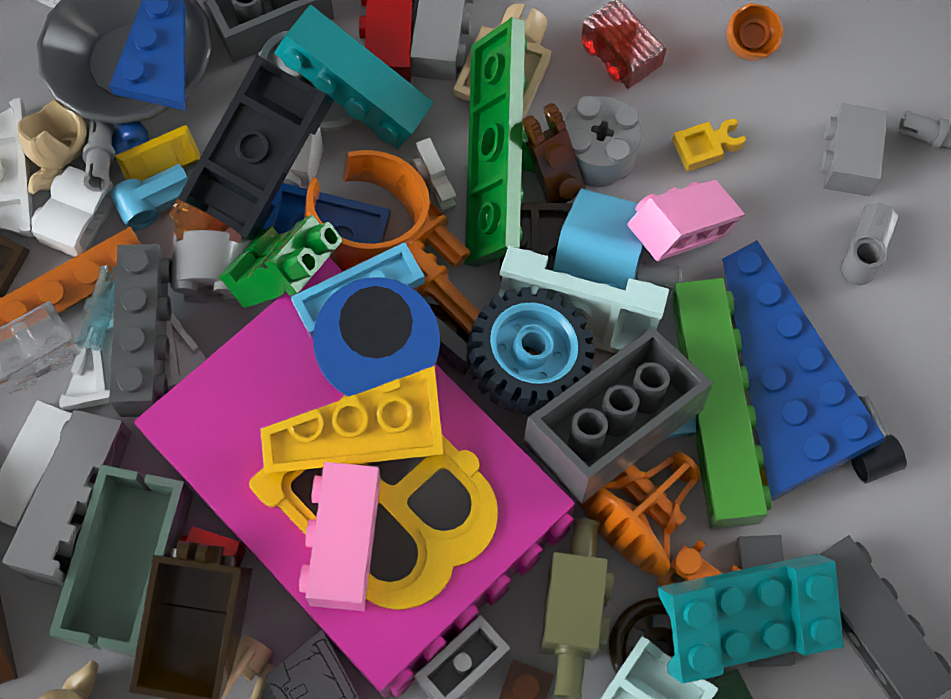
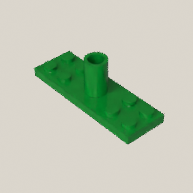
(496, 144)

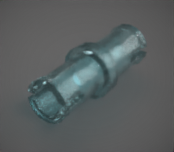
(99, 310)

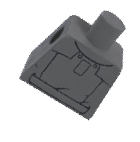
(311, 673)

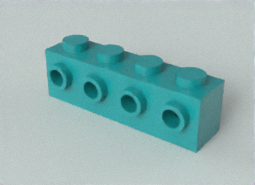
(353, 77)

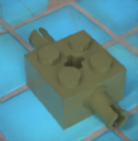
(574, 608)

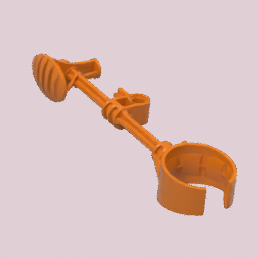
(620, 522)

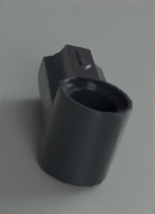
(883, 458)

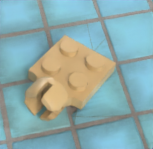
(535, 58)

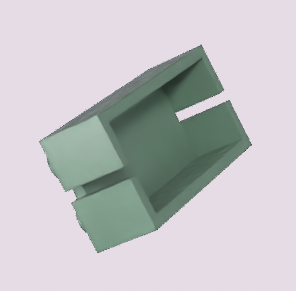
(114, 557)

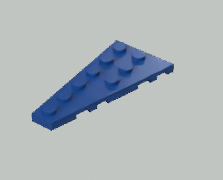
(799, 394)

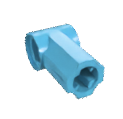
(142, 201)

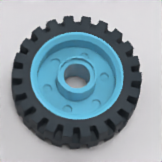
(536, 323)

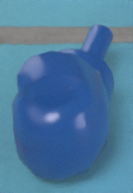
(128, 136)

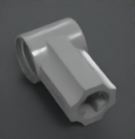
(870, 243)

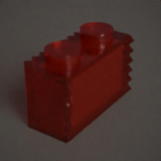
(622, 43)

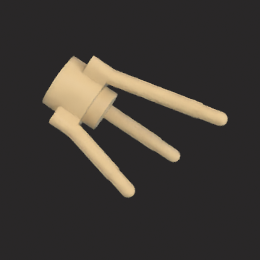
(249, 661)

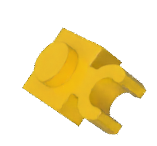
(704, 146)

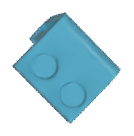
(598, 242)

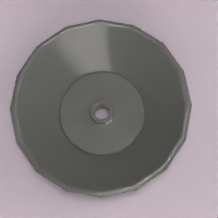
(84, 45)

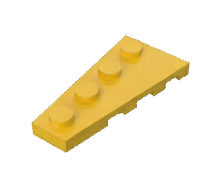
(367, 427)

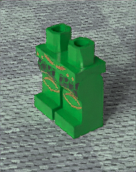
(280, 261)

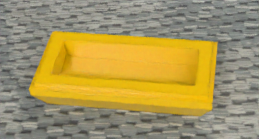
(159, 154)

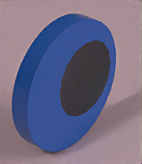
(374, 335)

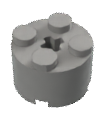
(604, 138)
(199, 263)

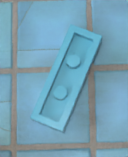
(392, 264)

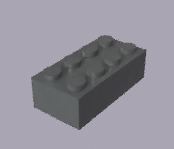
(616, 414)

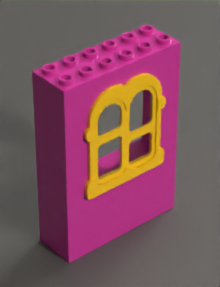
(269, 374)

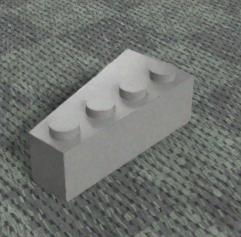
(58, 507)

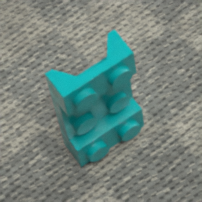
(752, 615)

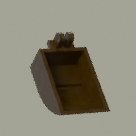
(190, 623)

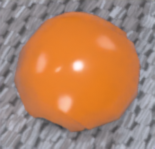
(754, 32)

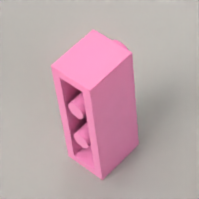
(684, 218)
(341, 536)

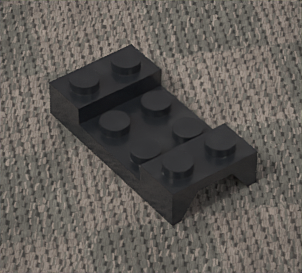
(255, 147)

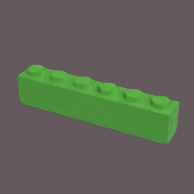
(725, 425)

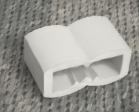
(72, 214)

